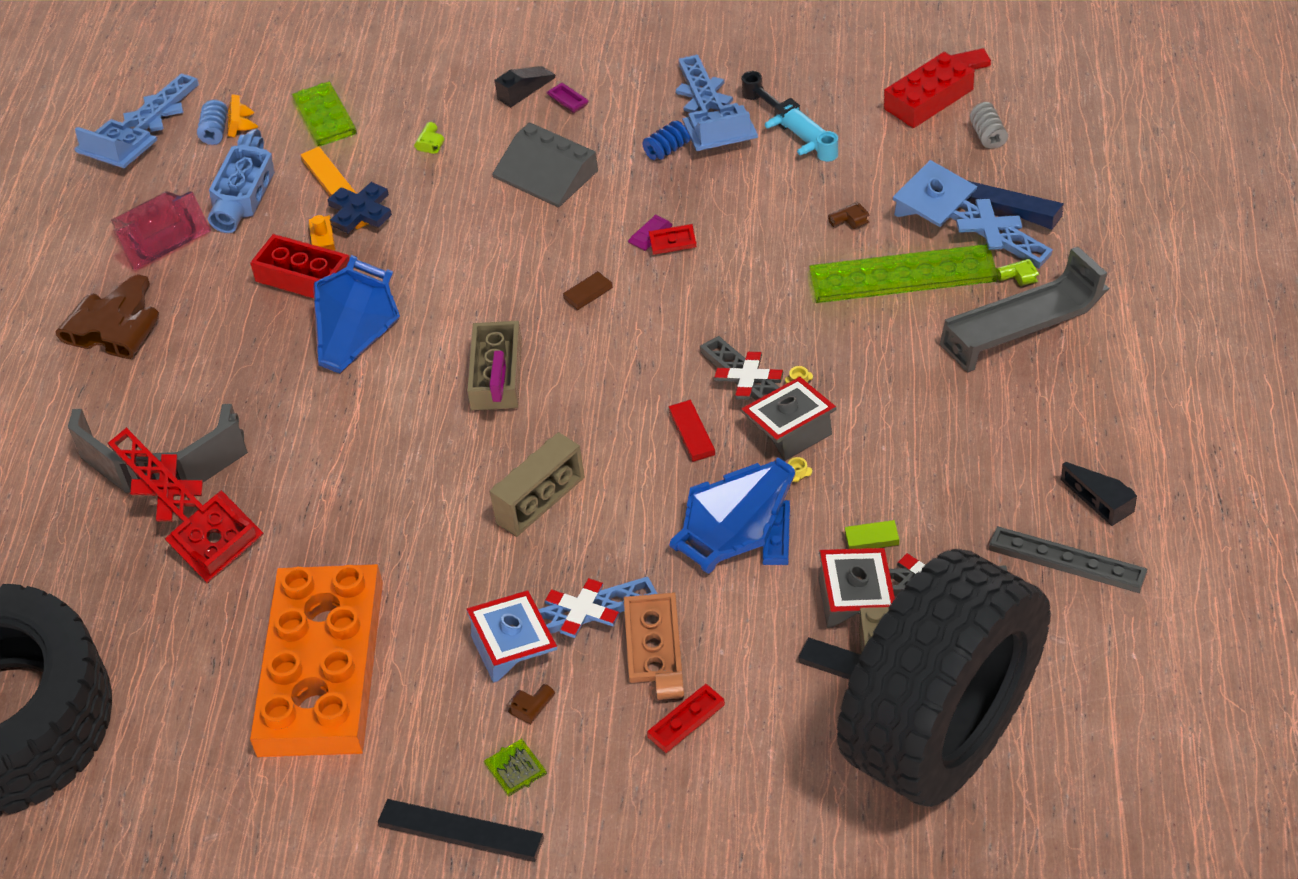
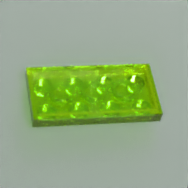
(324, 114)

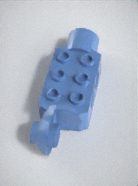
(240, 182)

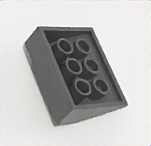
(546, 165)

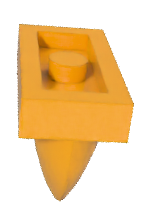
(236, 116)

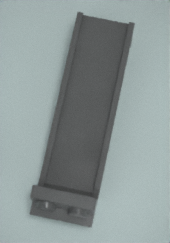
(1025, 312)

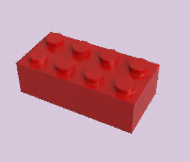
(929, 89)
(295, 264)

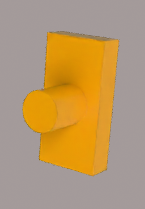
(322, 232)

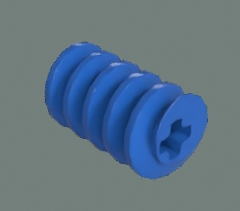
(666, 140)

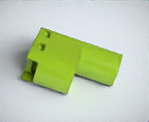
(429, 140)
(1023, 271)

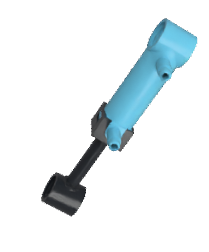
(788, 115)

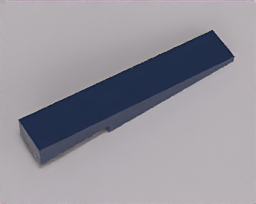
(1011, 203)

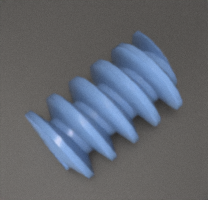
(212, 122)

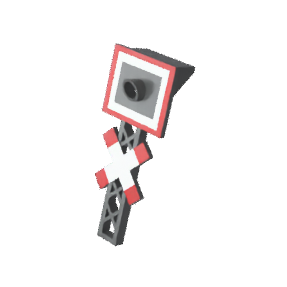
(789, 414)
(845, 593)

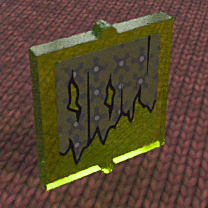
(515, 767)

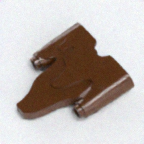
(113, 321)

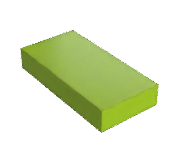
(872, 535)

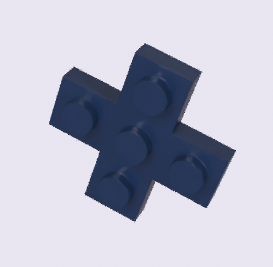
(359, 207)

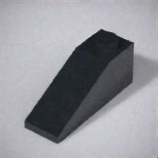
(520, 83)
(1102, 493)

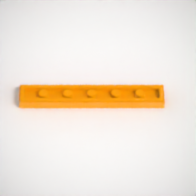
(326, 173)

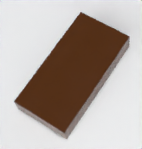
(587, 290)

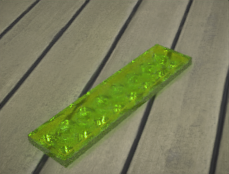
(902, 273)

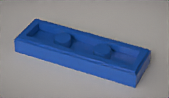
(777, 544)

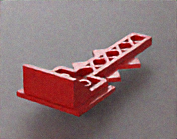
(190, 537)

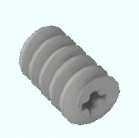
(988, 125)

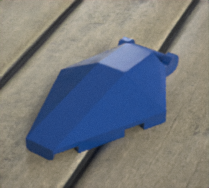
(351, 313)
(733, 513)

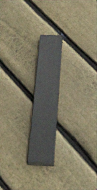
(1068, 559)

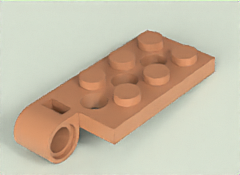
(663, 606)

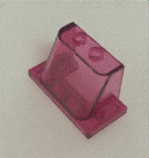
(159, 227)

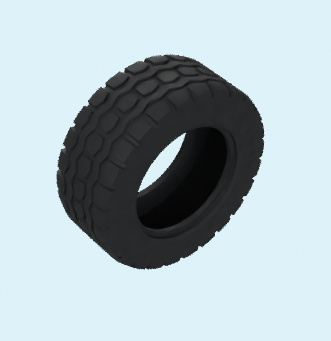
(942, 676)
(70, 707)

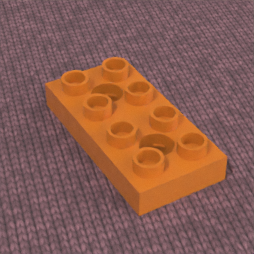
(318, 659)

